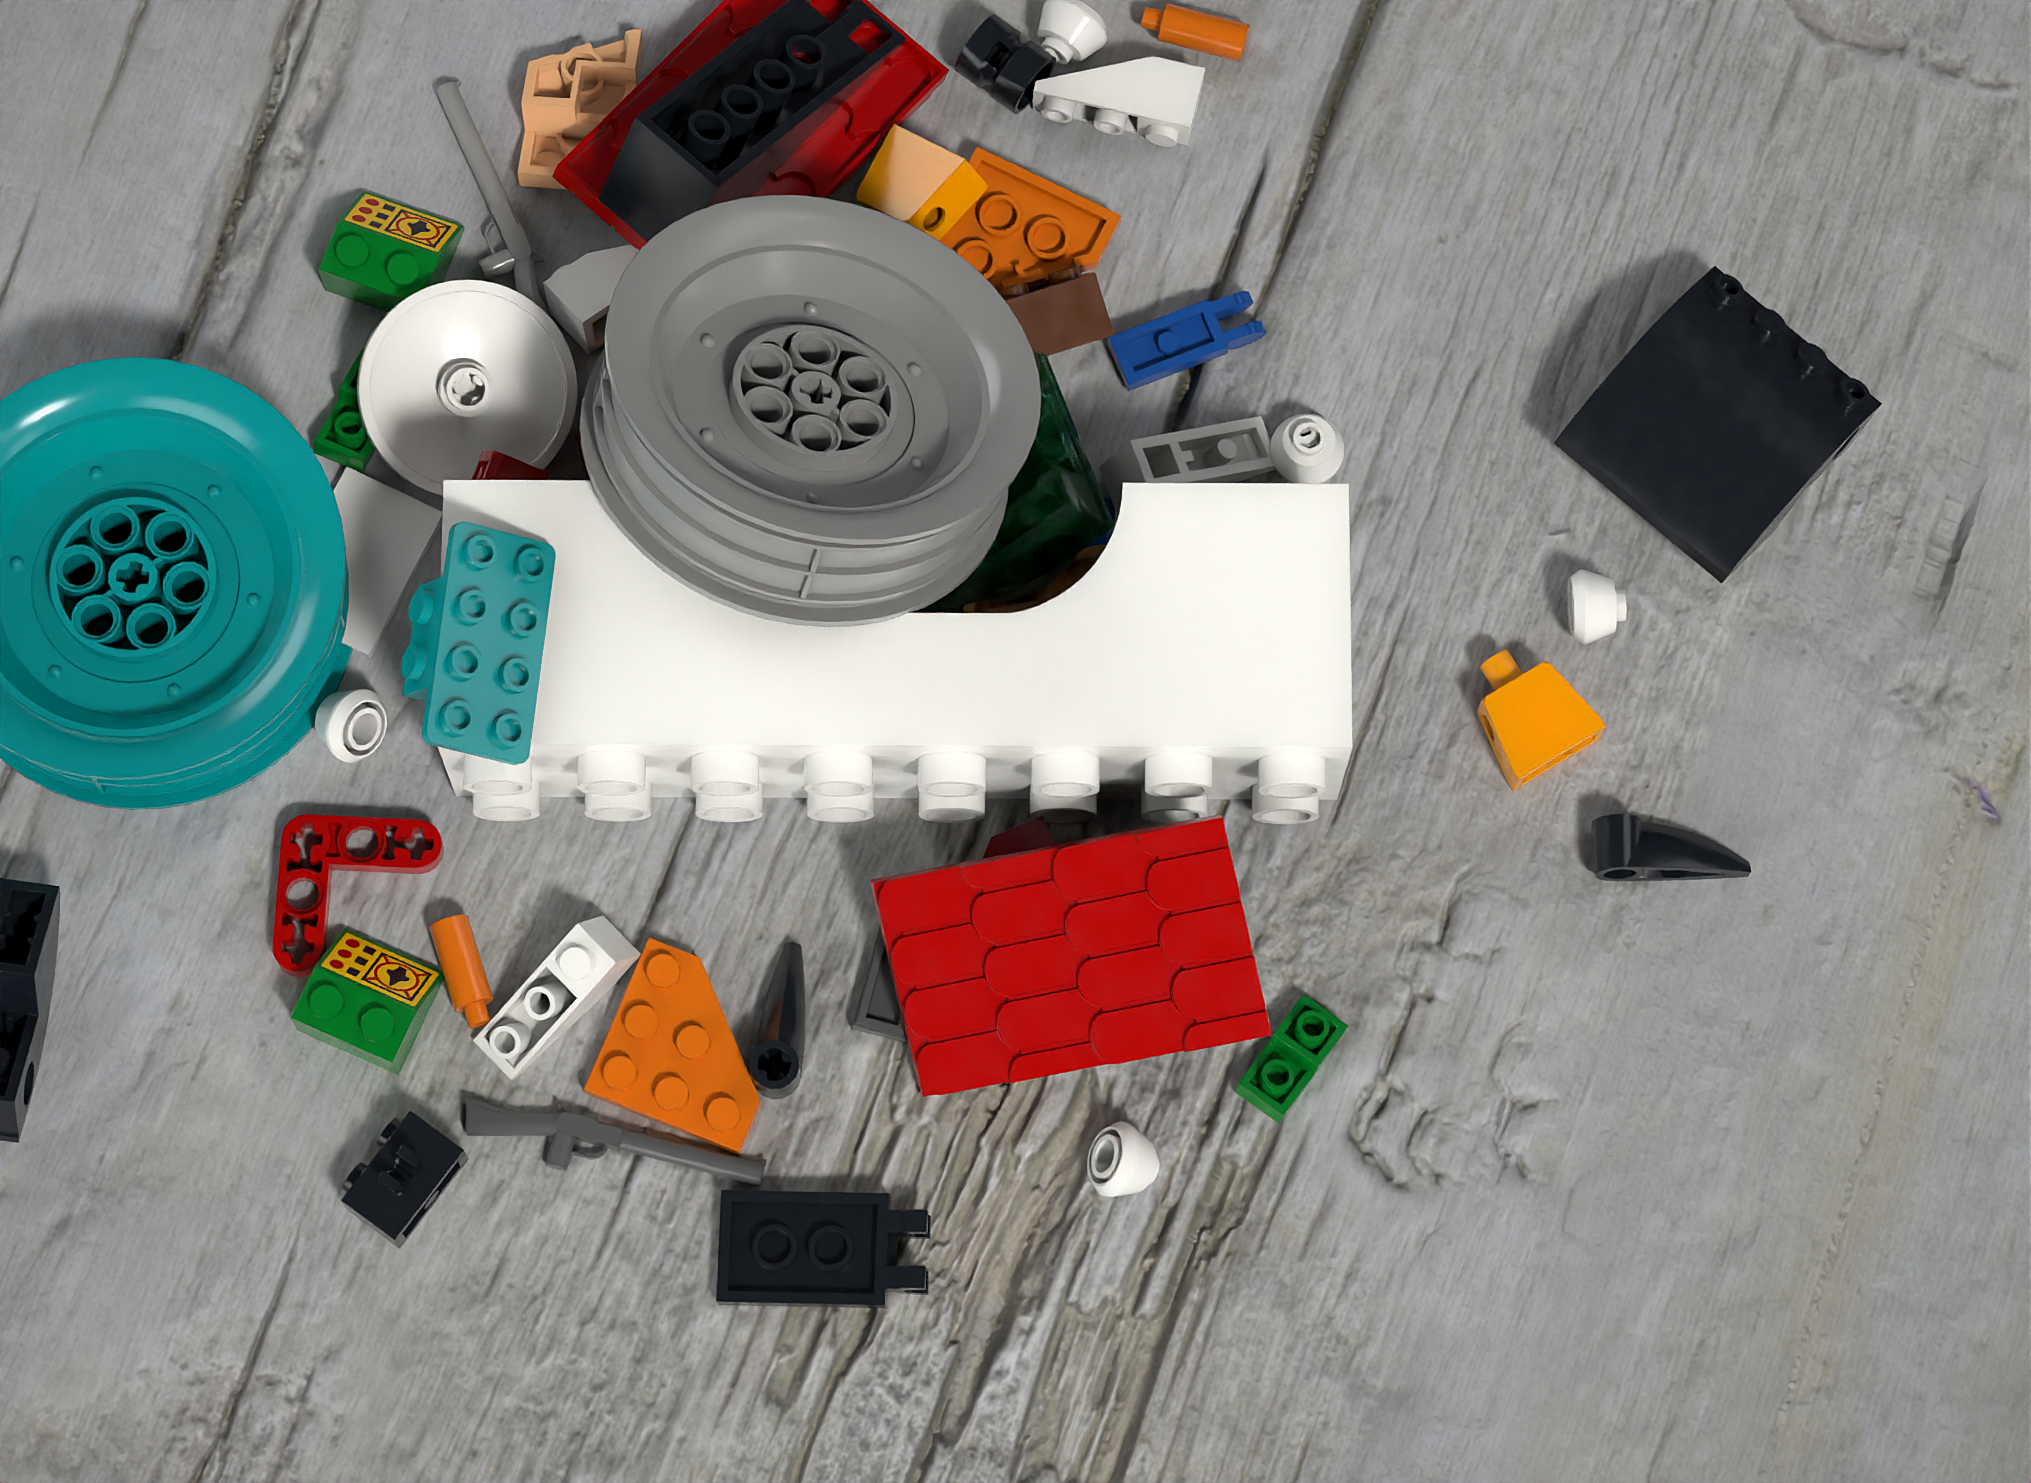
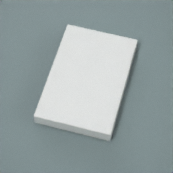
(384, 546)

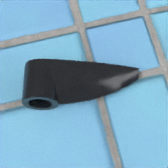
(1656, 852)
(782, 1026)

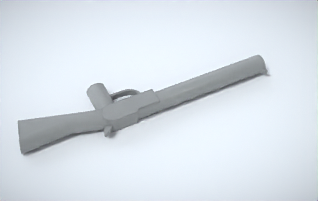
(519, 251)

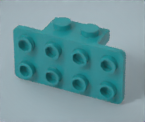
(481, 643)

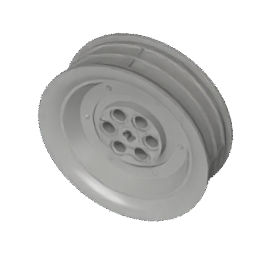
(808, 410)

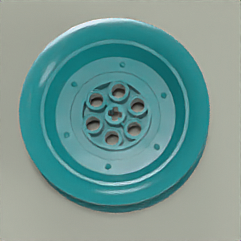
(239, 665)

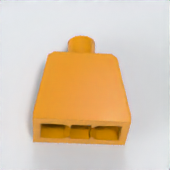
(920, 183)
(1533, 718)

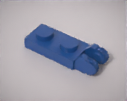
(1181, 340)

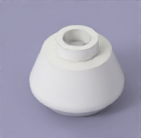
(1071, 30)
(1307, 449)
(1593, 606)
(351, 724)
(1121, 1161)

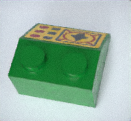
(387, 252)
(367, 1000)

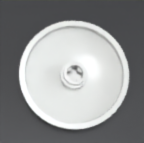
(465, 375)

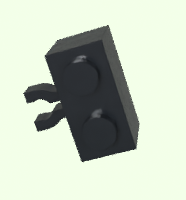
(402, 1178)

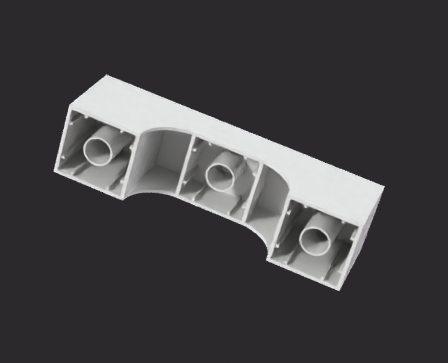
(1170, 674)

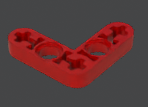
(334, 855)

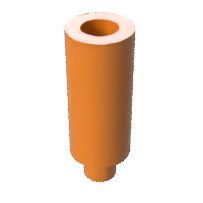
(1198, 31)
(462, 968)

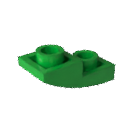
(343, 433)
(1291, 1058)

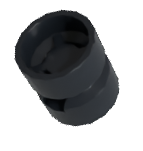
(1015, 79)

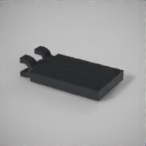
(815, 1249)

